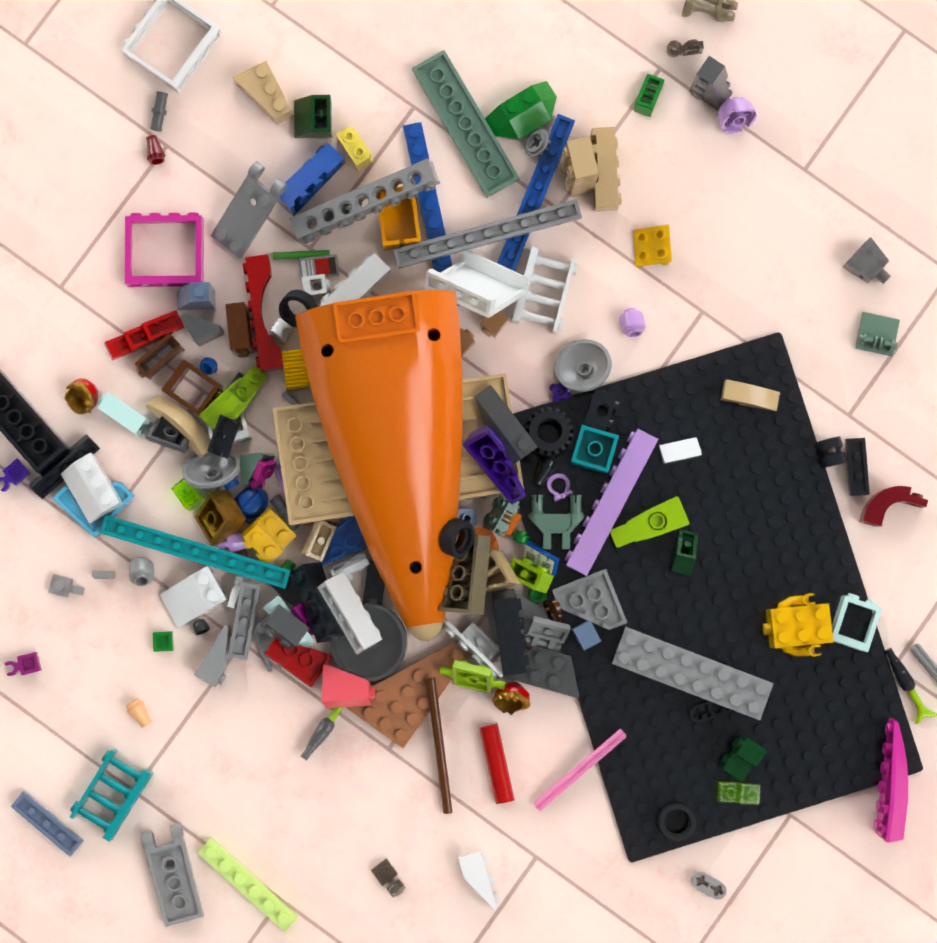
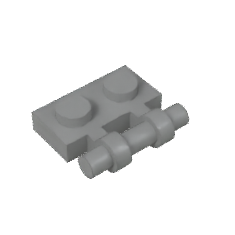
(546, 633)

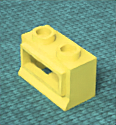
(354, 147)

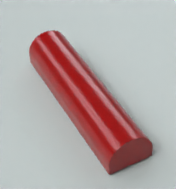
(496, 763)

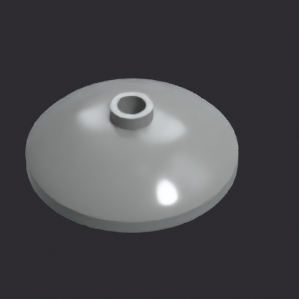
(579, 357)
(210, 470)

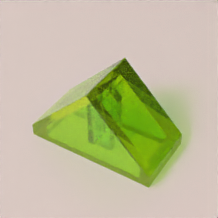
(187, 494)

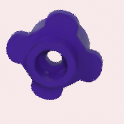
(557, 396)

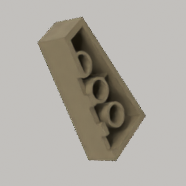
(468, 580)

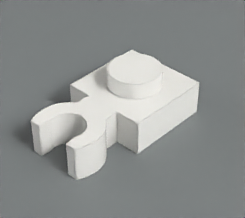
(233, 599)

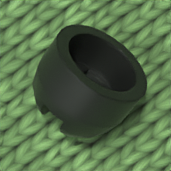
(200, 627)

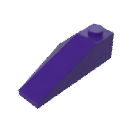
(495, 462)

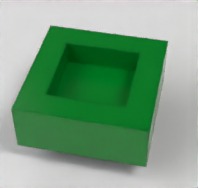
(163, 641)

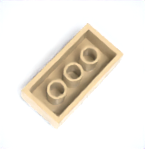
(579, 166)

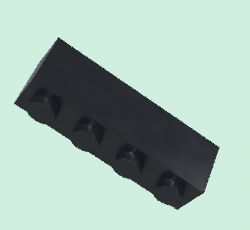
(321, 618)

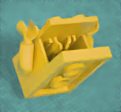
(798, 626)

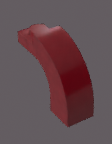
(876, 506)

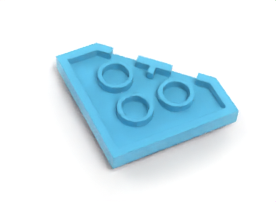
(70, 505)

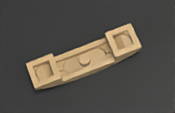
(182, 422)

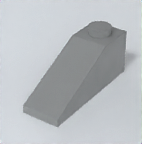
(215, 662)

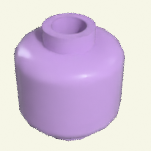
(632, 322)

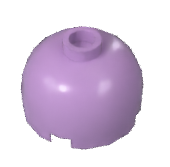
(736, 113)

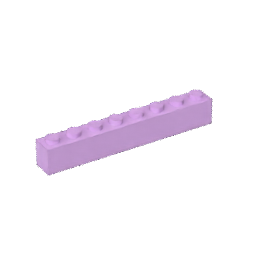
(611, 502)

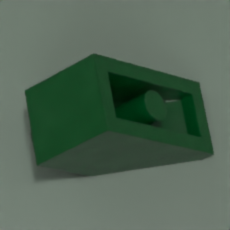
(685, 552)

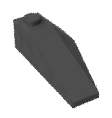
(504, 425)

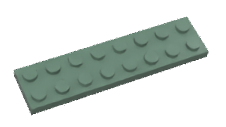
(465, 124)

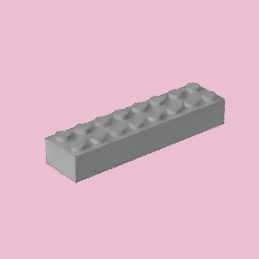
(692, 673)

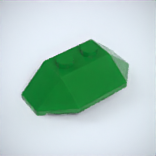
(523, 112)

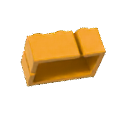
(399, 223)

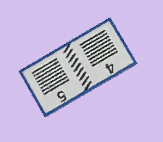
(541, 557)

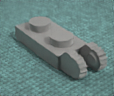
(263, 641)

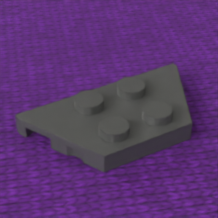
(549, 671)

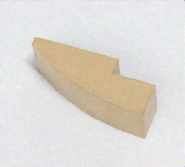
(750, 395)

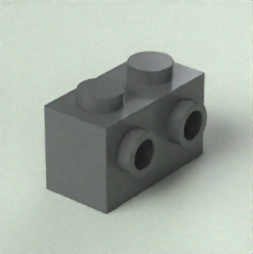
(284, 627)

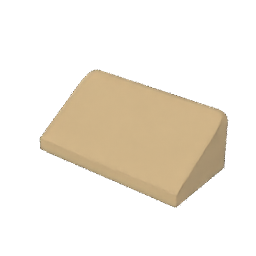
(318, 540)

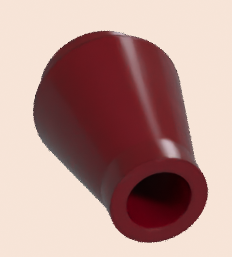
(155, 153)

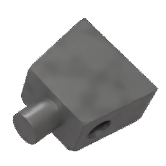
(868, 263)

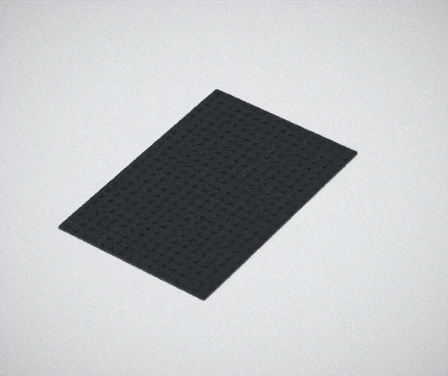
(763, 536)

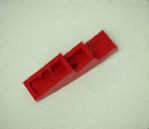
(144, 335)

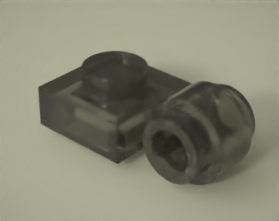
(691, 47)
(385, 873)

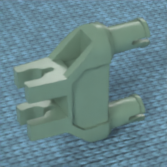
(556, 523)

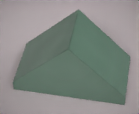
(248, 464)

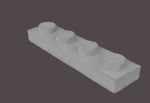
(244, 620)

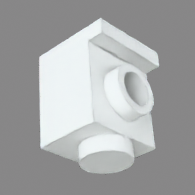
(310, 281)

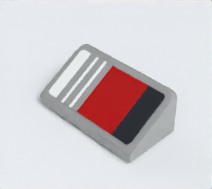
(319, 265)

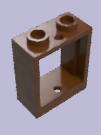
(239, 329)
(178, 376)

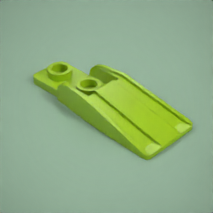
(234, 398)
(651, 523)

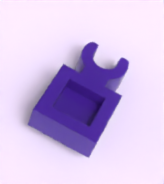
(14, 473)

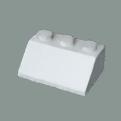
(91, 487)

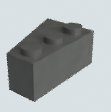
(711, 83)

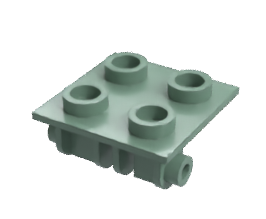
(877, 334)
(493, 519)

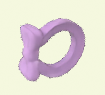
(557, 496)

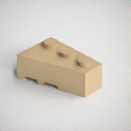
(265, 91)
(499, 573)

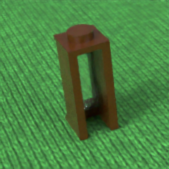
(158, 356)

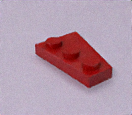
(300, 661)

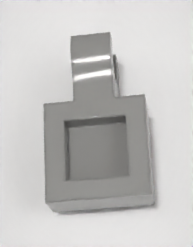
(63, 586)

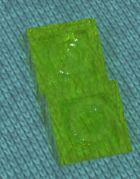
(738, 792)

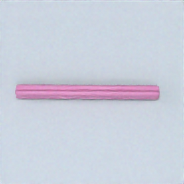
(580, 769)

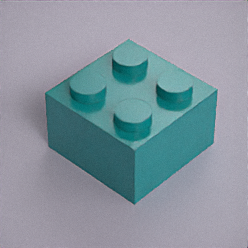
(594, 449)

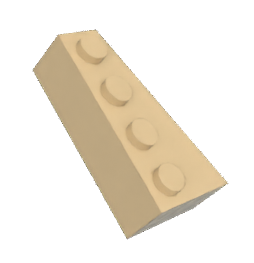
(606, 187)

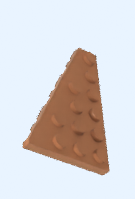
(403, 698)

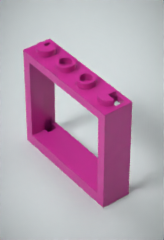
(164, 281)

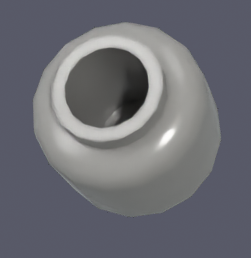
(141, 571)

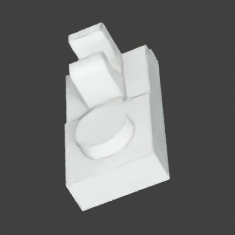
(354, 563)

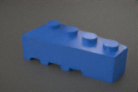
(311, 178)

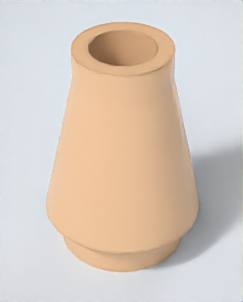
(138, 712)

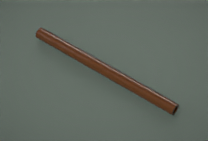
(439, 745)

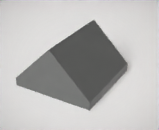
(202, 330)
(168, 436)

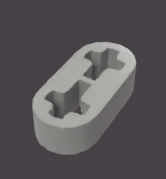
(706, 888)

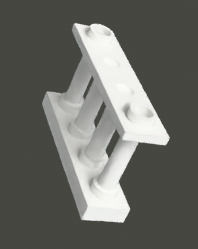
(536, 259)

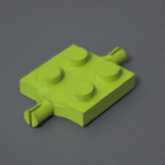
(472, 676)

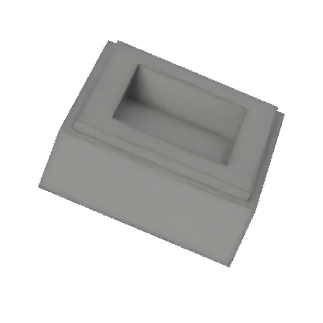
(103, 574)

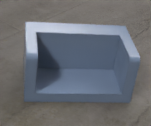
(586, 635)

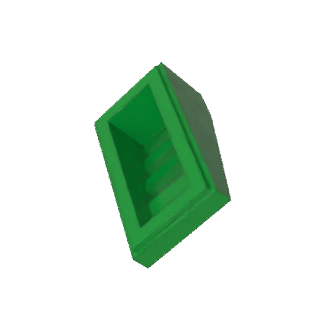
(643, 105)

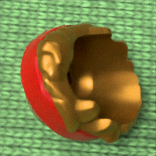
(81, 396)
(512, 698)

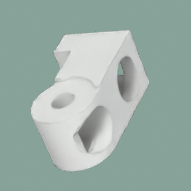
(281, 330)

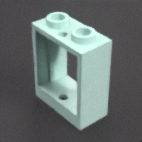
(124, 414)
(849, 642)

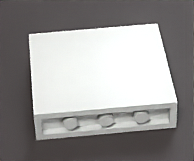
(479, 284)

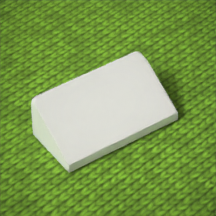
(680, 450)

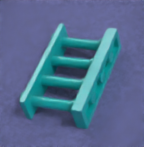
(121, 811)

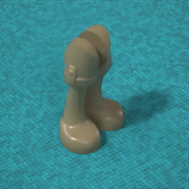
(719, 14)

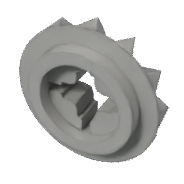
(531, 143)

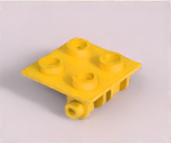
(652, 246)

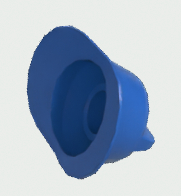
(252, 503)

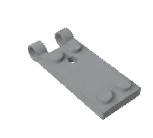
(242, 219)
(175, 884)

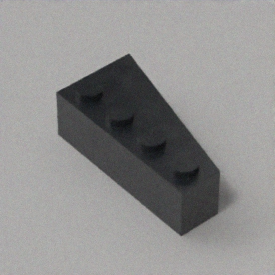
(509, 632)

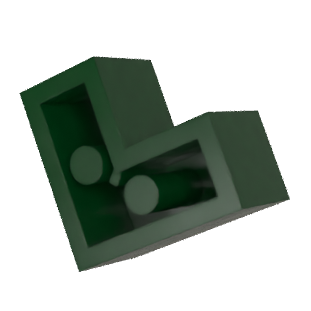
(742, 757)

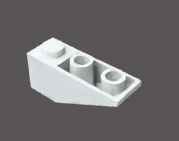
(476, 875)

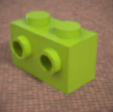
(530, 575)

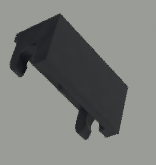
(223, 436)

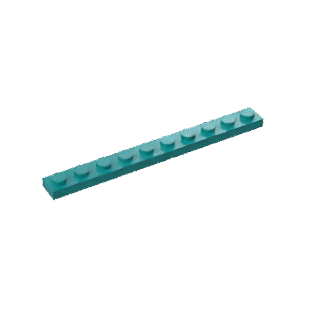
(195, 551)

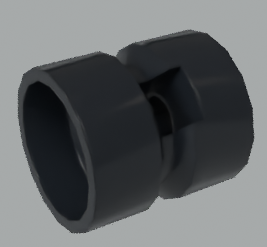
(834, 458)

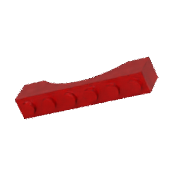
(259, 274)

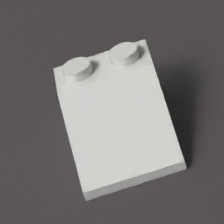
(194, 596)

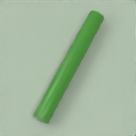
(299, 254)

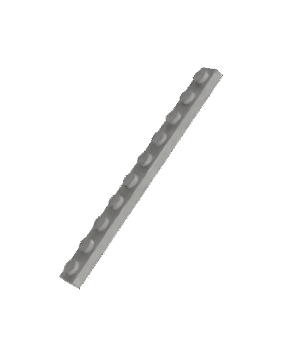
(487, 234)

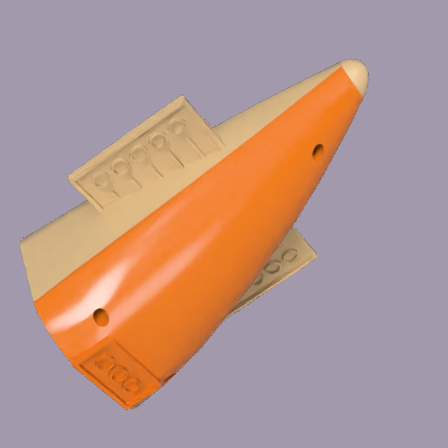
(388, 437)

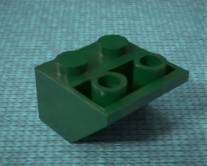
(313, 117)

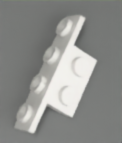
(476, 643)

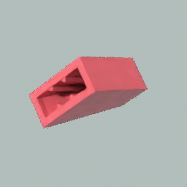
(345, 689)

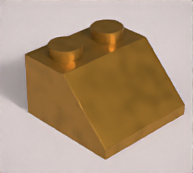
(219, 516)

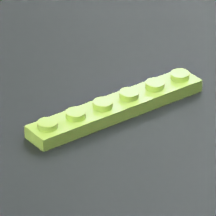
(248, 884)

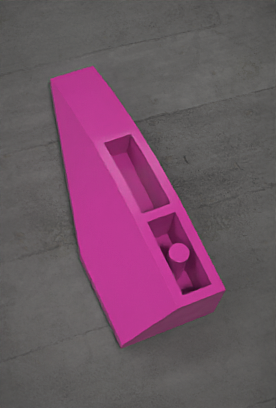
(893, 787)

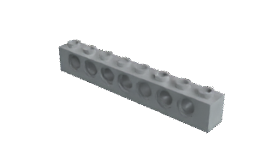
(302, 222)

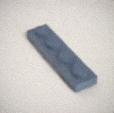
(47, 823)

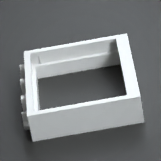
(196, 58)

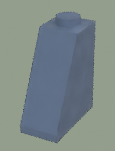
(196, 296)

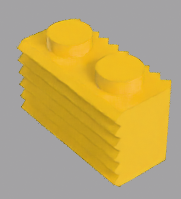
(295, 370)

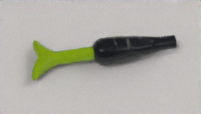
(908, 684)

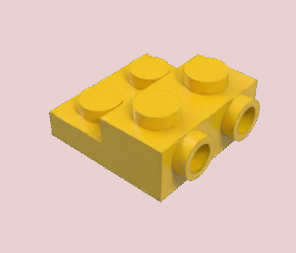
(268, 535)

